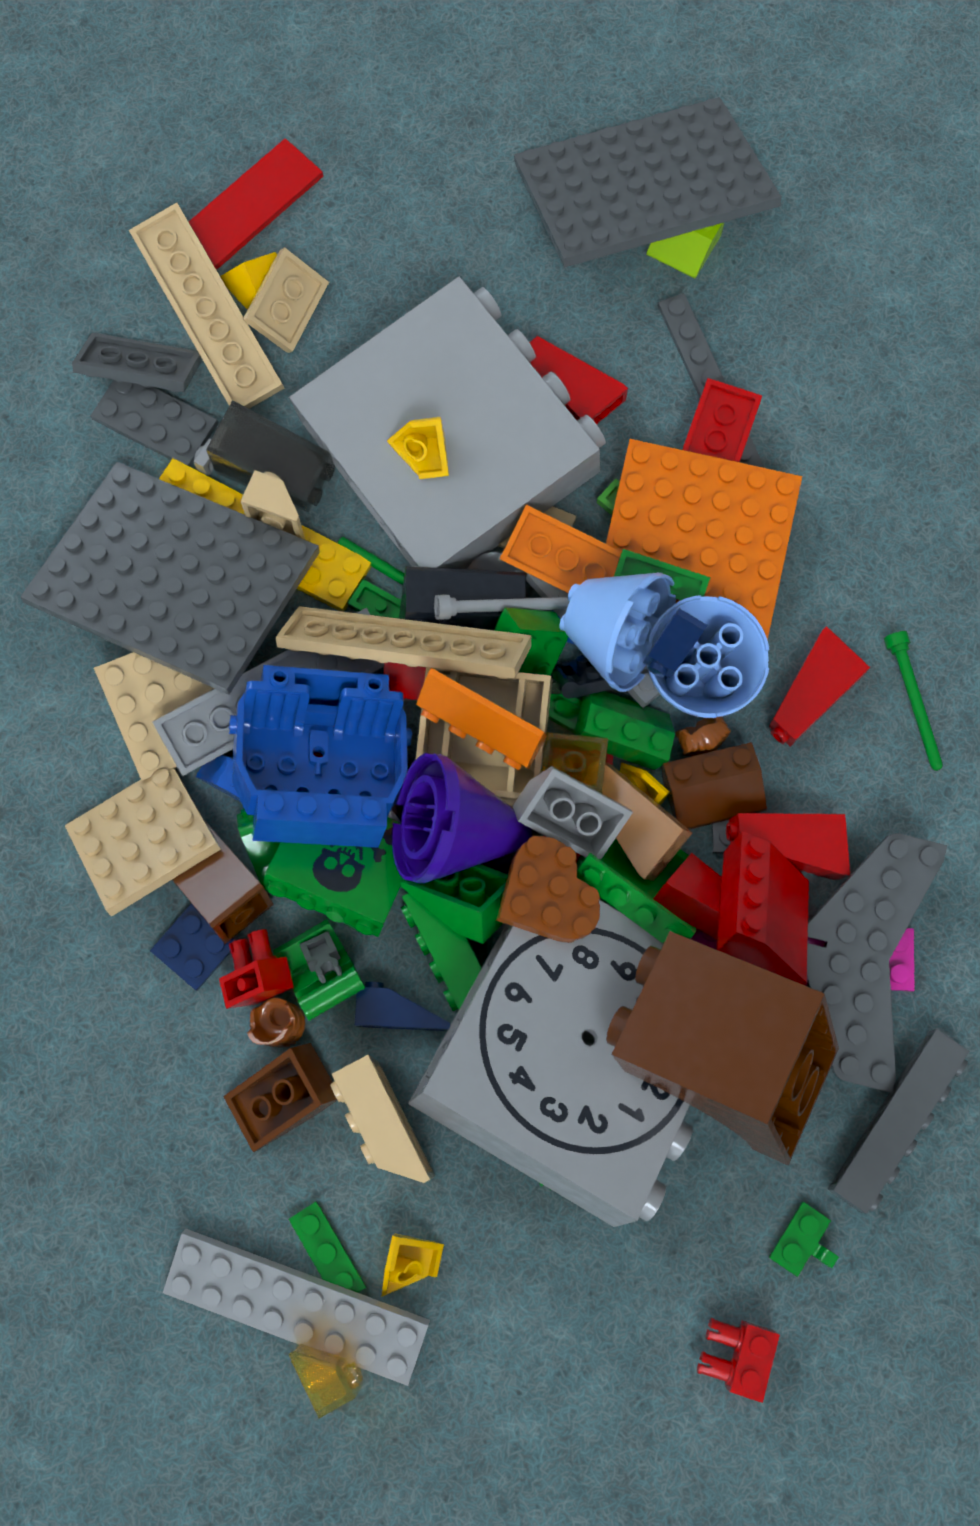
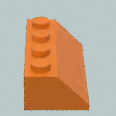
(480, 719)

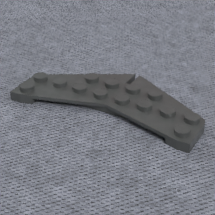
(860, 934)

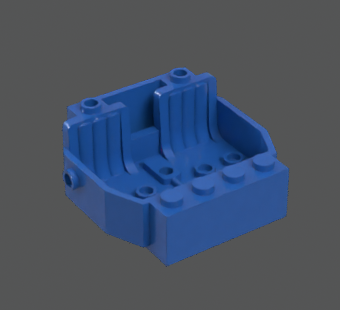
(329, 797)

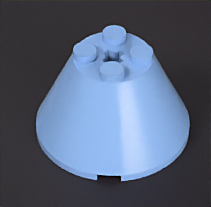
(614, 620)
(723, 666)

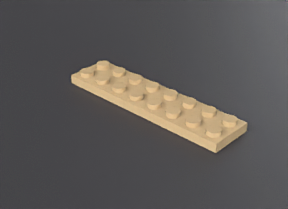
(206, 308)
(405, 642)

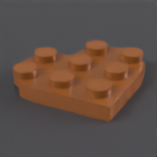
(546, 894)

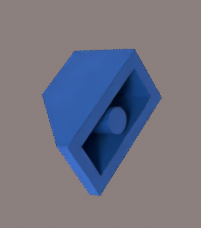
(219, 775)

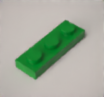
(685, 582)
(326, 1248)

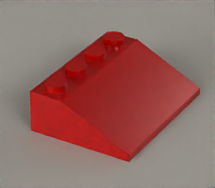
(764, 908)

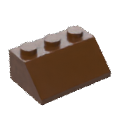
(715, 786)

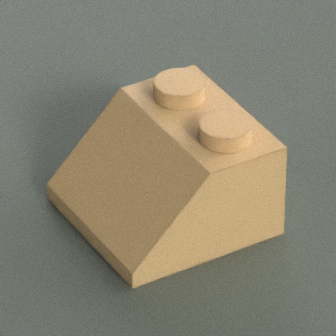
(270, 503)

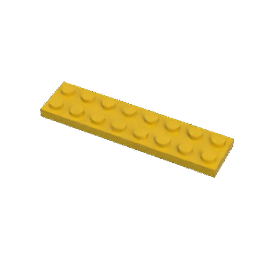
(333, 573)

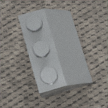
(571, 812)

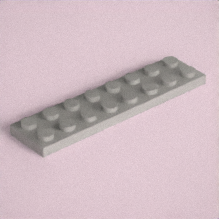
(201, 727)
(296, 1306)

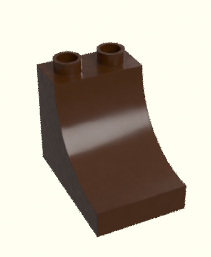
(728, 1041)

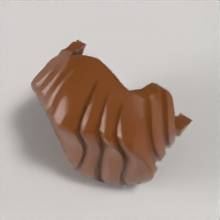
(703, 738)
(276, 1023)

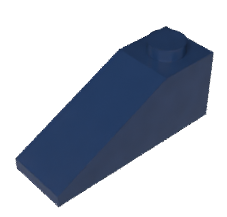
(674, 644)
(389, 1010)

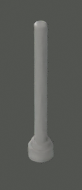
(446, 607)

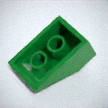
(464, 900)

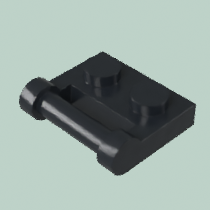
(585, 675)

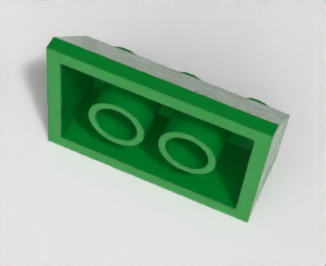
(632, 732)

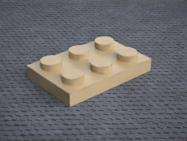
(286, 300)

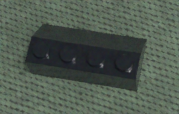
(424, 583)

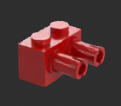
(257, 979)
(752, 1357)

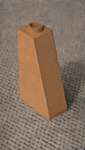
(651, 833)

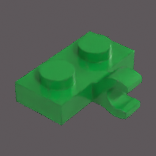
(801, 1241)

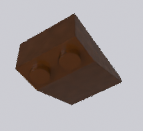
(281, 1096)

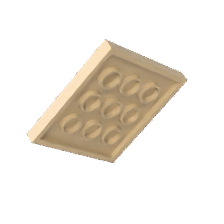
(137, 696)
(141, 839)

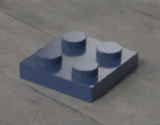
(191, 948)

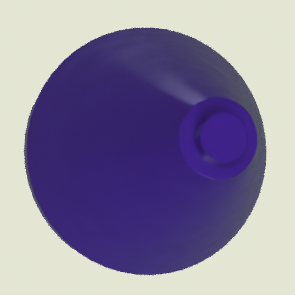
(450, 822)

